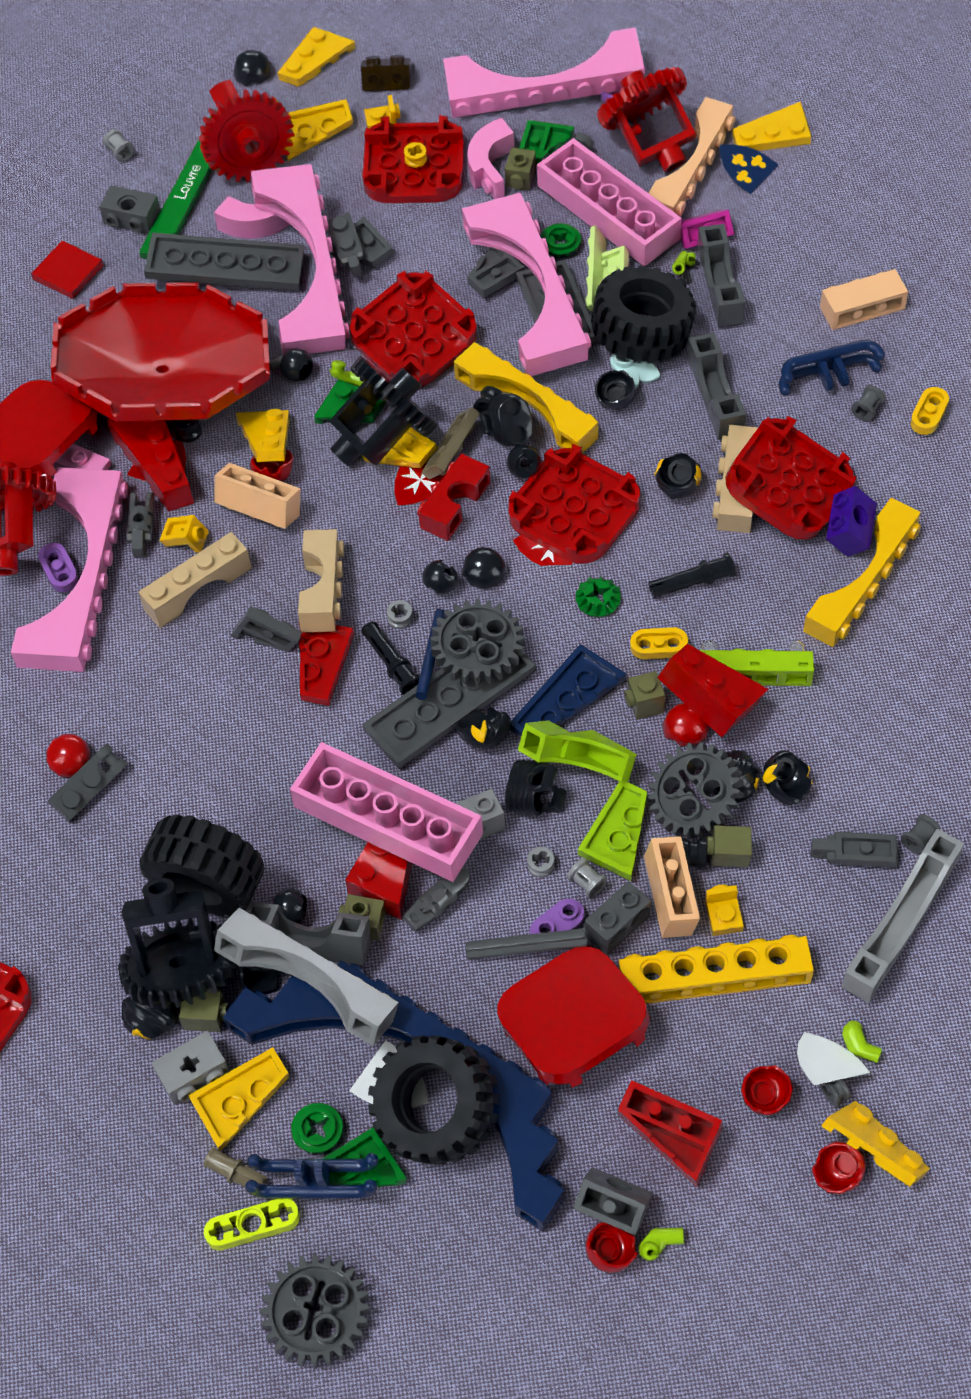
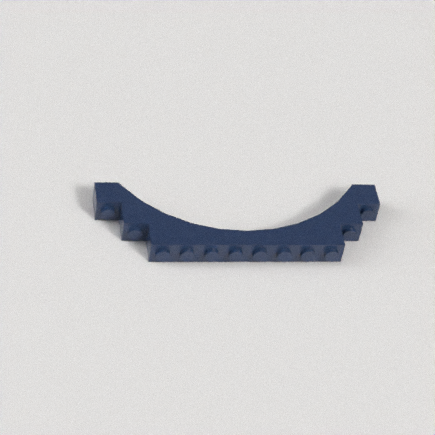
(521, 1098)

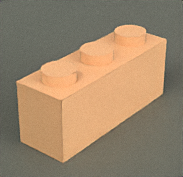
(863, 299)
(257, 495)
(671, 887)

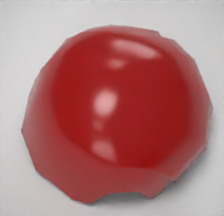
(274, 469)
(684, 726)
(67, 754)
(766, 1090)
(839, 1168)
(610, 1248)

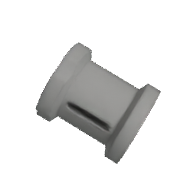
(122, 149)
(587, 878)

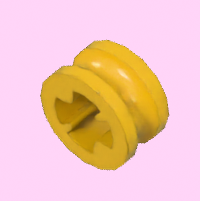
(415, 154)

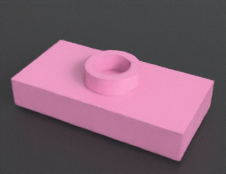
(82, 458)

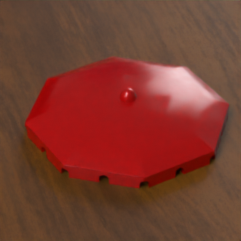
(160, 352)

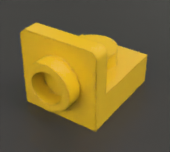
(373, 115)
(184, 531)
(723, 910)

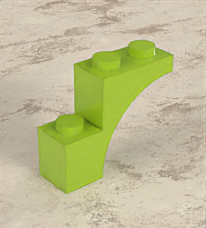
(588, 749)

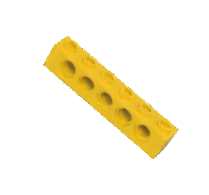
(731, 979)

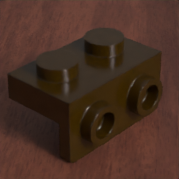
(385, 73)

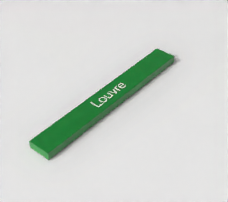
(181, 198)

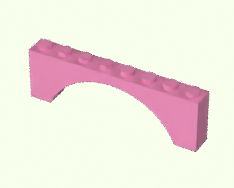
(480, 91)
(293, 196)
(557, 335)
(65, 634)

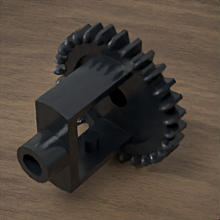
(376, 387)
(174, 961)

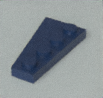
(570, 689)

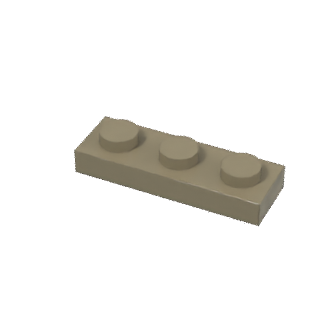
(451, 443)

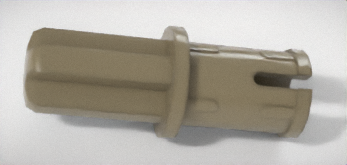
(232, 1169)

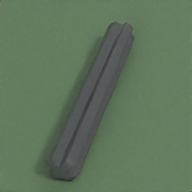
(526, 944)

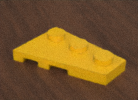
(776, 130)
(266, 433)
(869, 1134)

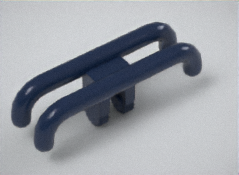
(831, 359)
(312, 1177)

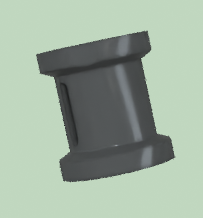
(870, 400)
(920, 834)

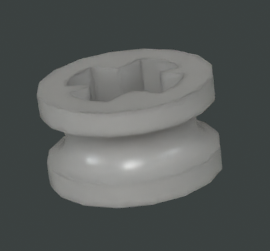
(395, 607)
(546, 868)

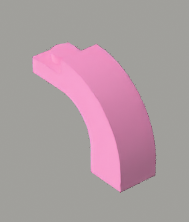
(484, 148)
(246, 221)

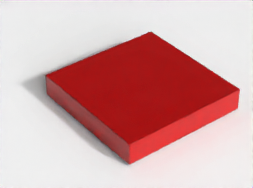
(67, 269)

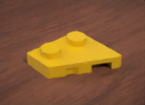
(410, 451)

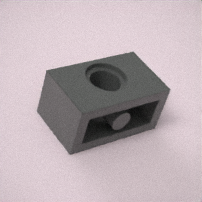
(129, 209)
(613, 1200)

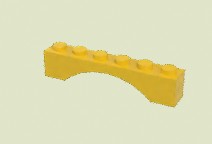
(570, 425)
(834, 612)

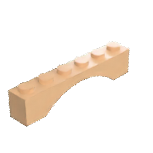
(711, 124)

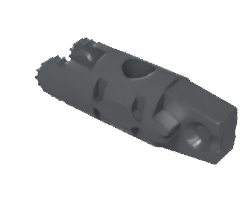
(140, 523)
(436, 900)

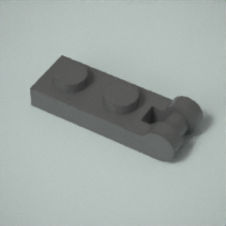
(86, 783)

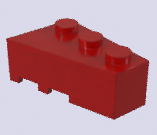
(711, 688)
(380, 877)
(672, 1128)

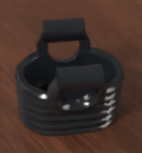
(507, 420)
(526, 785)

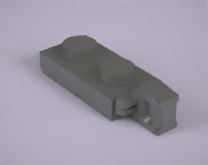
(346, 242)
(857, 849)

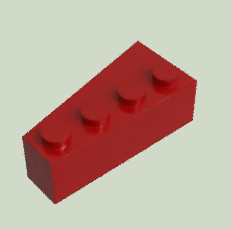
(156, 459)

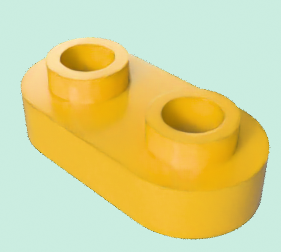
(929, 413)
(658, 642)

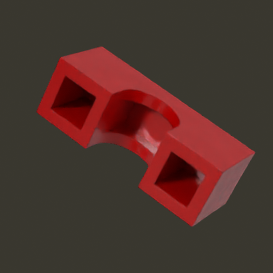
(462, 479)

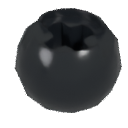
(296, 364)
(514, 462)
(440, 577)
(292, 903)

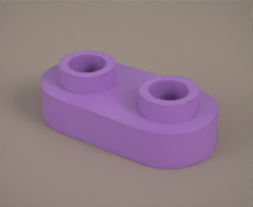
(58, 569)
(557, 921)

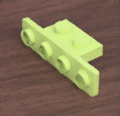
(602, 262)

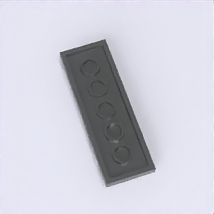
(224, 261)
(414, 725)

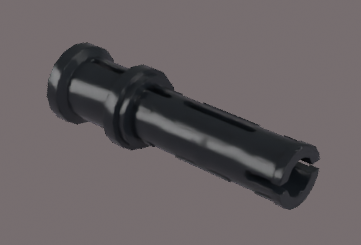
(703, 573)
(397, 666)

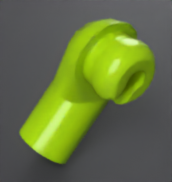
(684, 258)
(338, 372)
(856, 1042)
(657, 1239)

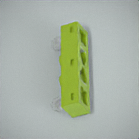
(768, 666)

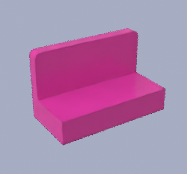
(690, 226)

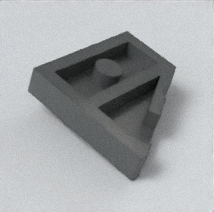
(373, 244)
(493, 272)
(266, 630)

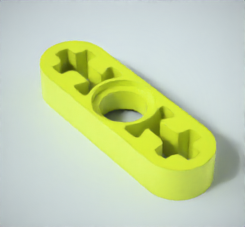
(272, 1207)

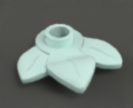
(638, 371)

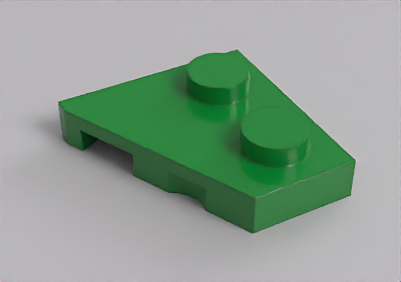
(545, 138)
(336, 399)
(385, 1174)

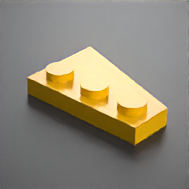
(313, 53)
(318, 124)
(238, 1095)

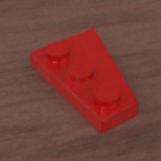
(322, 662)

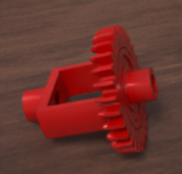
(641, 95)
(244, 132)
(18, 496)

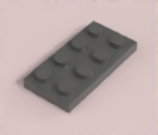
(535, 296)

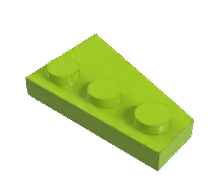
(616, 831)

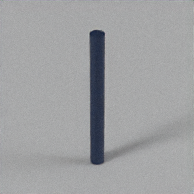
(428, 662)

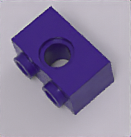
(851, 521)

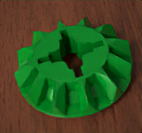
(560, 232)
(592, 605)
(319, 1114)

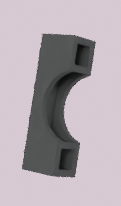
(724, 293)
(708, 369)
(342, 940)

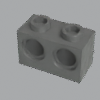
(617, 918)

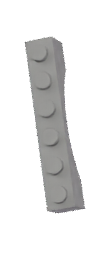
(896, 928)
(254, 943)

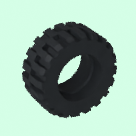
(640, 336)
(204, 859)
(394, 1094)

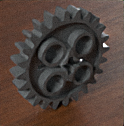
(477, 641)
(717, 772)
(286, 1305)

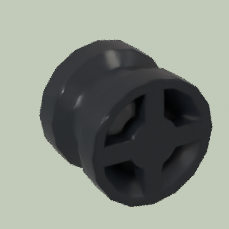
(487, 395)
(185, 432)
(695, 852)

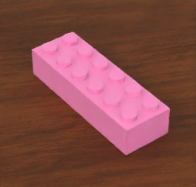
(609, 201)
(387, 811)

